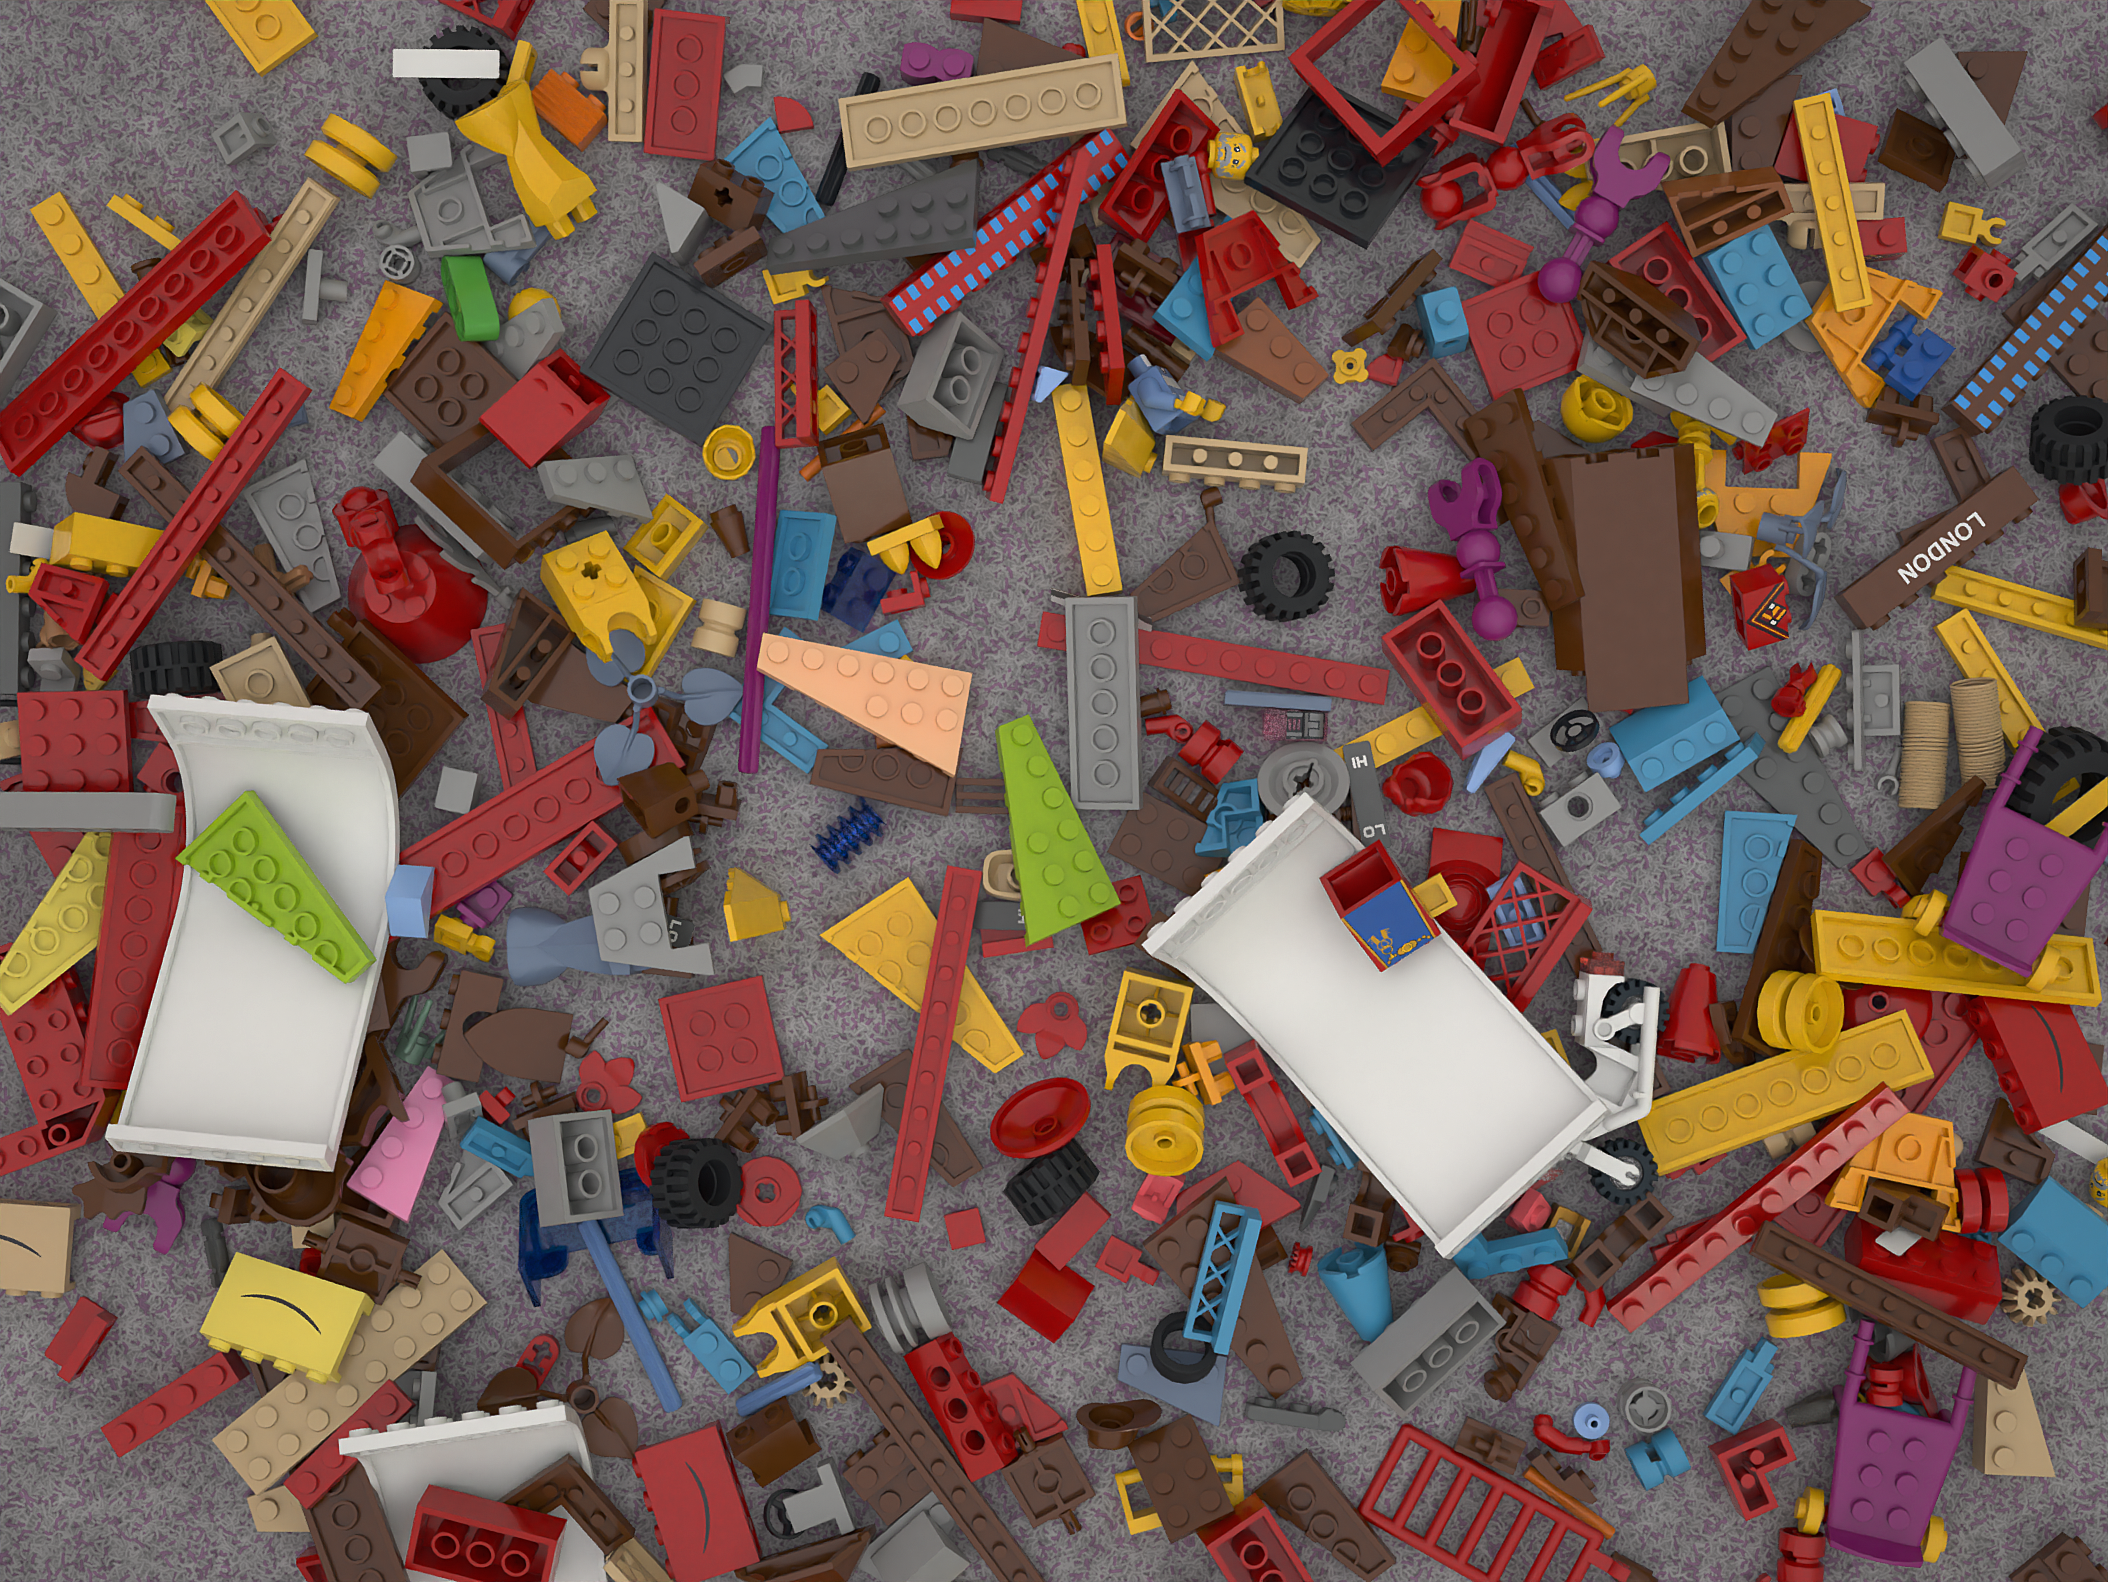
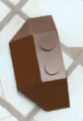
(1637, 321)
(819, 1561)

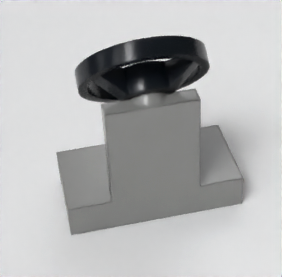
(1566, 733)
(813, 1505)

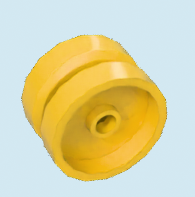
(351, 155)
(210, 430)
(1800, 1011)
(1165, 1131)
(1797, 1307)

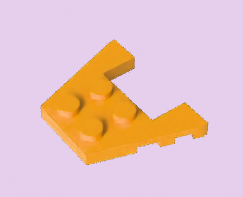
(1850, 333)
(1743, 506)
(1911, 1152)

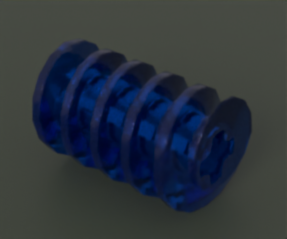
(848, 836)

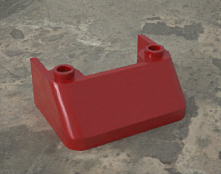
(1506, 63)

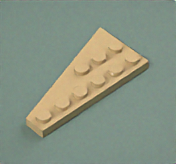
(1233, 196)

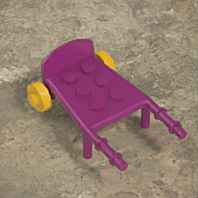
(2014, 884)
(1886, 1473)

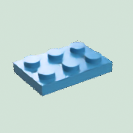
(1757, 285)
(800, 563)

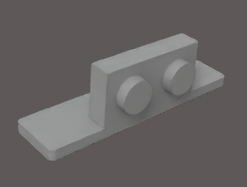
(1875, 700)

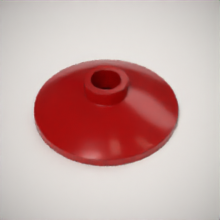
(962, 540)

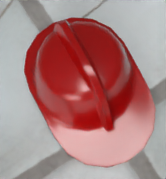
(104, 423)
(2083, 501)
(1915, 1382)

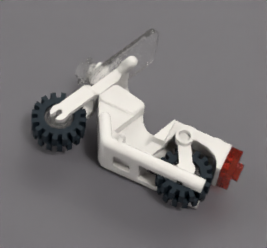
(1622, 1080)

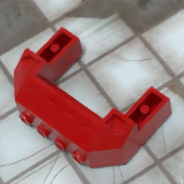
(48, 1051)

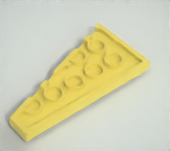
(61, 926)

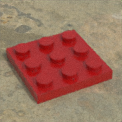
(1521, 336)
(75, 741)
(721, 1038)

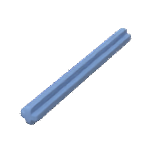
(630, 1315)

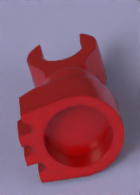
(1789, 699)

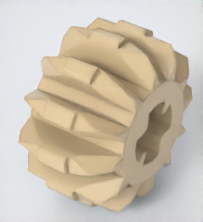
(2019, 1306)
(826, 1389)

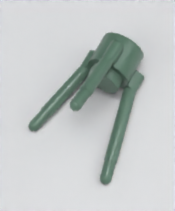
(411, 1042)

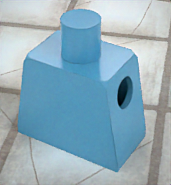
(1442, 322)

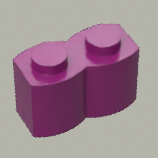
(927, 65)

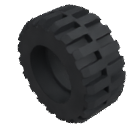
(2061, 757)

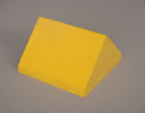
(666, 538)

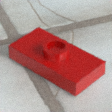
(1567, 57)

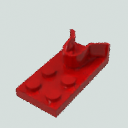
(685, 84)

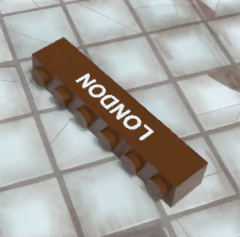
(1936, 548)

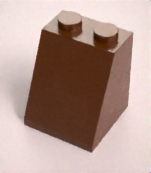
(863, 484)

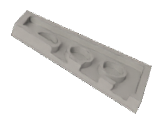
(294, 527)

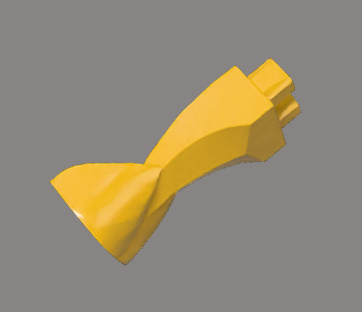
(540, 173)

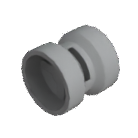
(404, 271)

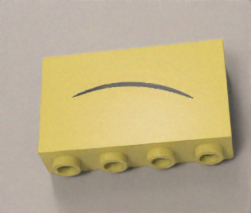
(284, 1318)

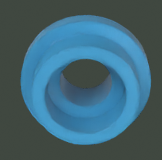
(652, 1305)

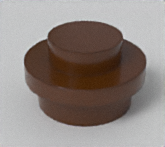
(1499, 1384)

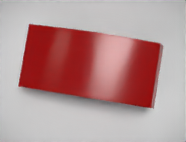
(1072, 1230)

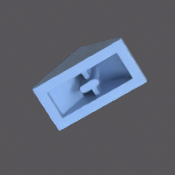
(410, 901)

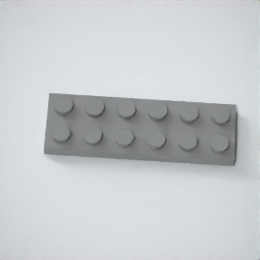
(1104, 702)

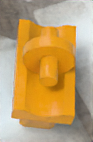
(207, 582)
(1210, 1087)

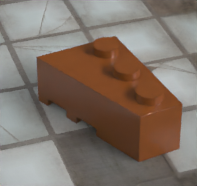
(1725, 205)
(1272, 354)

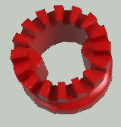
(1301, 1259)

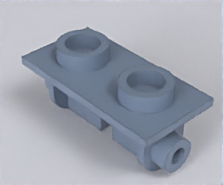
(1185, 194)

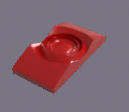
(1468, 866)

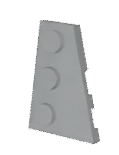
(528, 337)

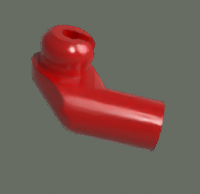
(1170, 725)
(1594, 1305)

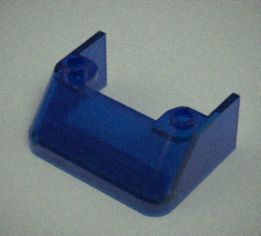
(547, 1249)

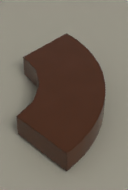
(1723, 1017)

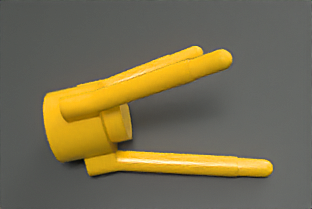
(1634, 85)

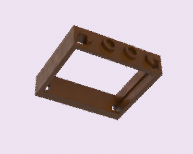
(472, 519)

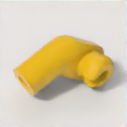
(22, 584)
(1528, 770)

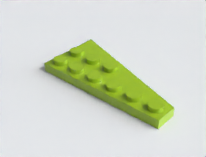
(1050, 848)
(270, 880)

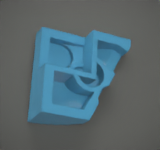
(1233, 820)

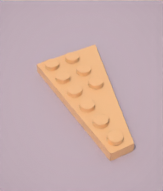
(890, 697)

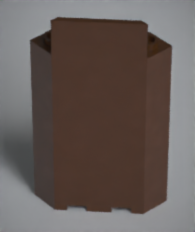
(1640, 567)

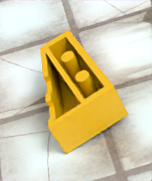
(101, 545)

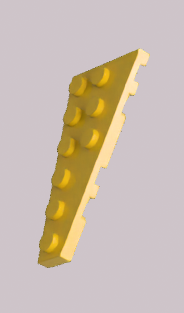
(895, 944)

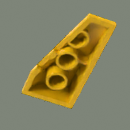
(1130, 441)
(752, 907)

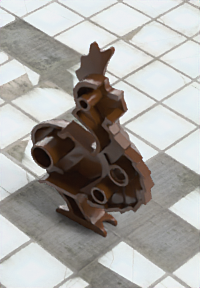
(286, 1193)

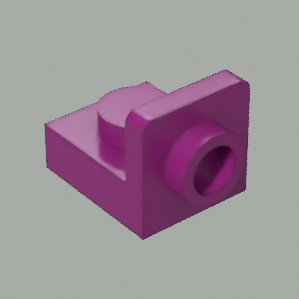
(484, 905)

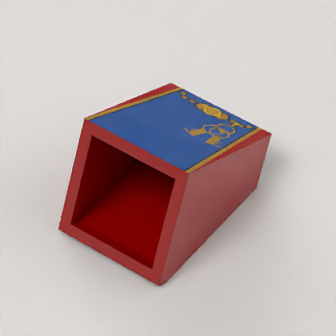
(1379, 906)

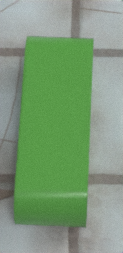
(470, 298)

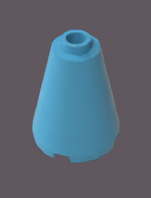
(1360, 1287)

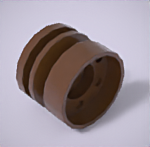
(642, 846)

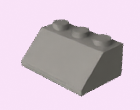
(951, 377)
(575, 1167)

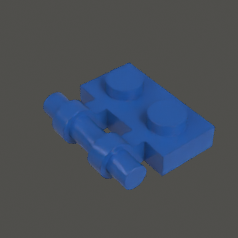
(1918, 364)

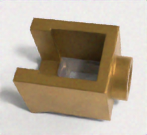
(1569, 1225)

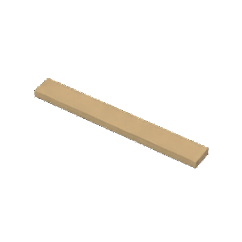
(254, 292)

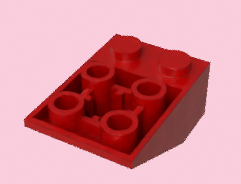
(545, 409)

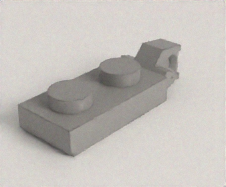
(2053, 245)

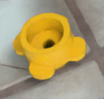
(1357, 373)

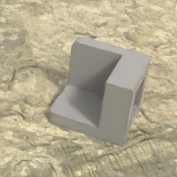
(430, 153)
(458, 790)

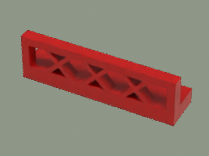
(805, 376)

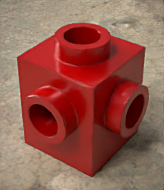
(1985, 274)

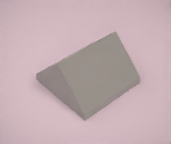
(684, 223)
(920, 1554)

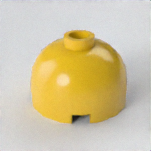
(1594, 411)

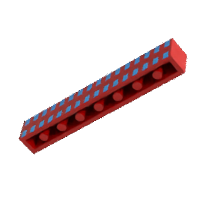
(1000, 235)

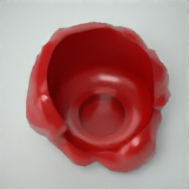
(1419, 785)

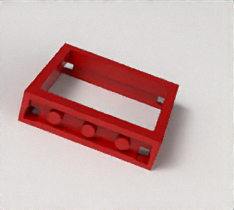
(1421, 117)

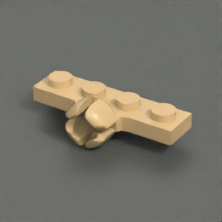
(622, 70)
(1867, 204)

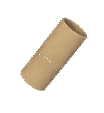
(1976, 726)
(1924, 771)

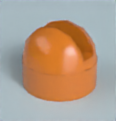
(1131, 19)

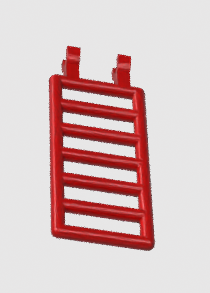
(1469, 1467)

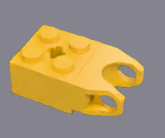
(597, 593)
(1147, 1040)
(792, 1318)

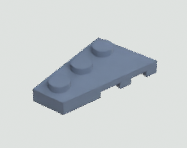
(1197, 1398)

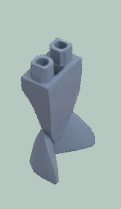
(544, 946)

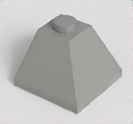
(848, 1127)

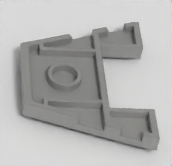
(454, 214)
(633, 916)

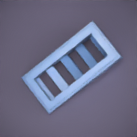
(1485, 761)

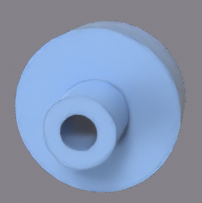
(1606, 760)
(1585, 1414)

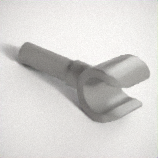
(1890, 773)

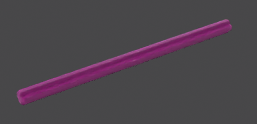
(759, 601)

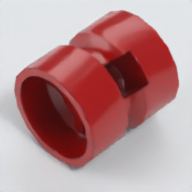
(1211, 752)
(1542, 1289)
(1800, 1556)

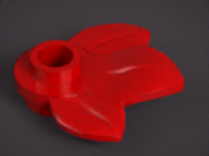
(1051, 1029)
(610, 1080)

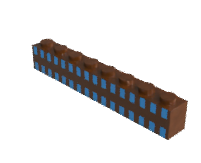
(2033, 341)

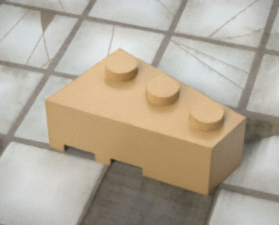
(2008, 1431)

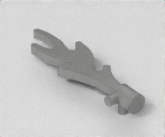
(464, 561)

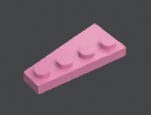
(401, 1155)

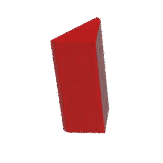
(1139, 194)

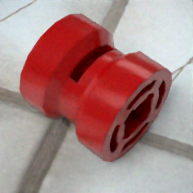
(1884, 1384)

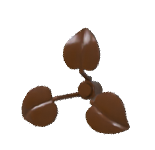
(595, 1332)

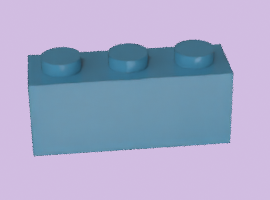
(1674, 737)
(2060, 1240)

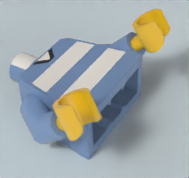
(1164, 401)

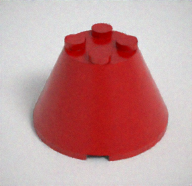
(432, 613)

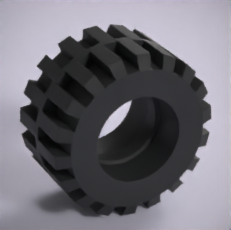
(458, 103)
(2070, 440)
(1311, 566)
(175, 668)
(696, 1183)
(1051, 1183)

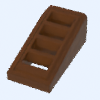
(1164, 772)

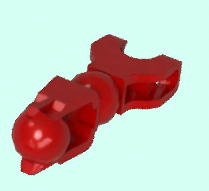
(1506, 169)
(370, 526)

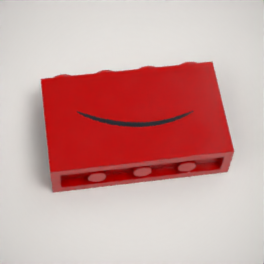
(2039, 1059)
(697, 1504)

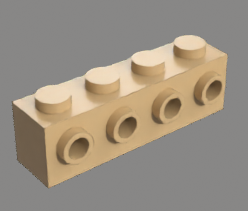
(1234, 462)

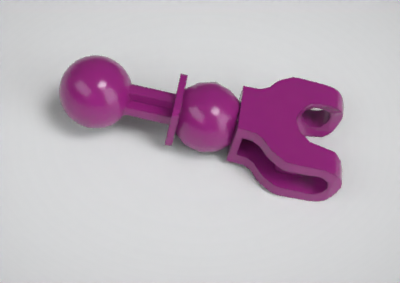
(1599, 212)
(1470, 519)
(163, 1205)

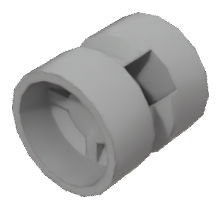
(1644, 1405)

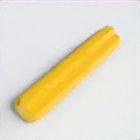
(1815, 700)

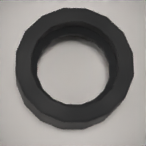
(1170, 1369)

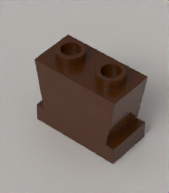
(773, 1441)

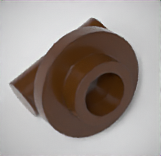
(1407, 343)
(1402, 1255)

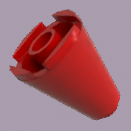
(1419, 579)
(1690, 1027)

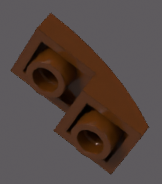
(1568, 1480)

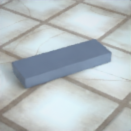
(1277, 701)

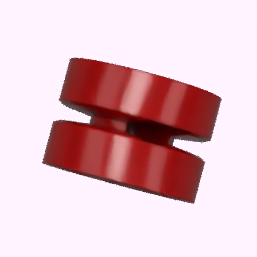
(1982, 1200)

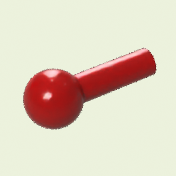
(1202, 158)

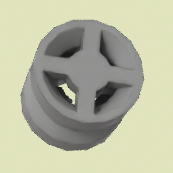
(1826, 735)

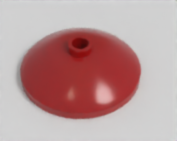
(1859, 1007)
(1040, 1118)

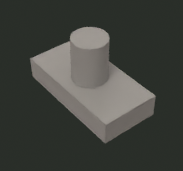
(319, 288)
(1726, 550)
(459, 1109)

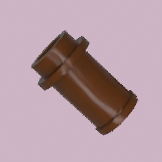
(1155, 703)

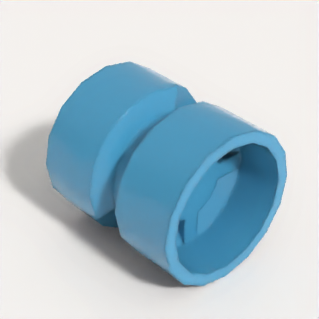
(1669, 1453)

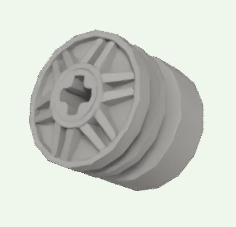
(910, 1308)

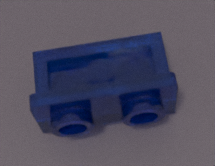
(856, 588)

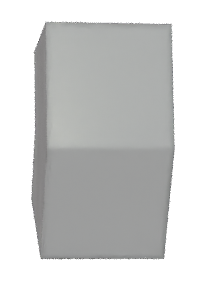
(745, 78)

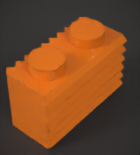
(567, 110)

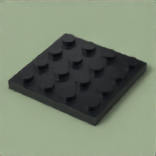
(1330, 176)
(676, 349)

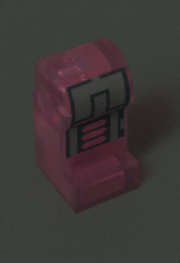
(1294, 725)

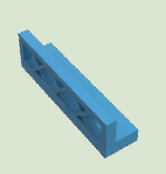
(1235, 1279)

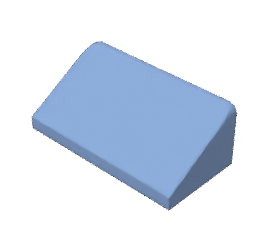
(1045, 382)
(1507, 913)

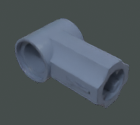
(511, 263)

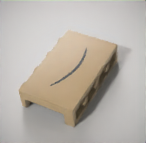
(36, 1246)

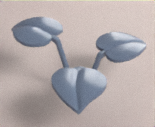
(1784, 529)
(707, 697)

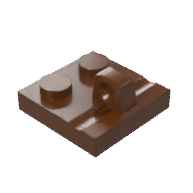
(1917, 150)
(730, 257)

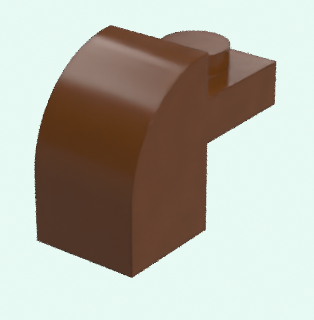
(88, 492)
(1901, 1204)

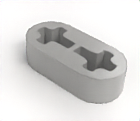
(1796, 570)

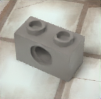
(1597, 804)

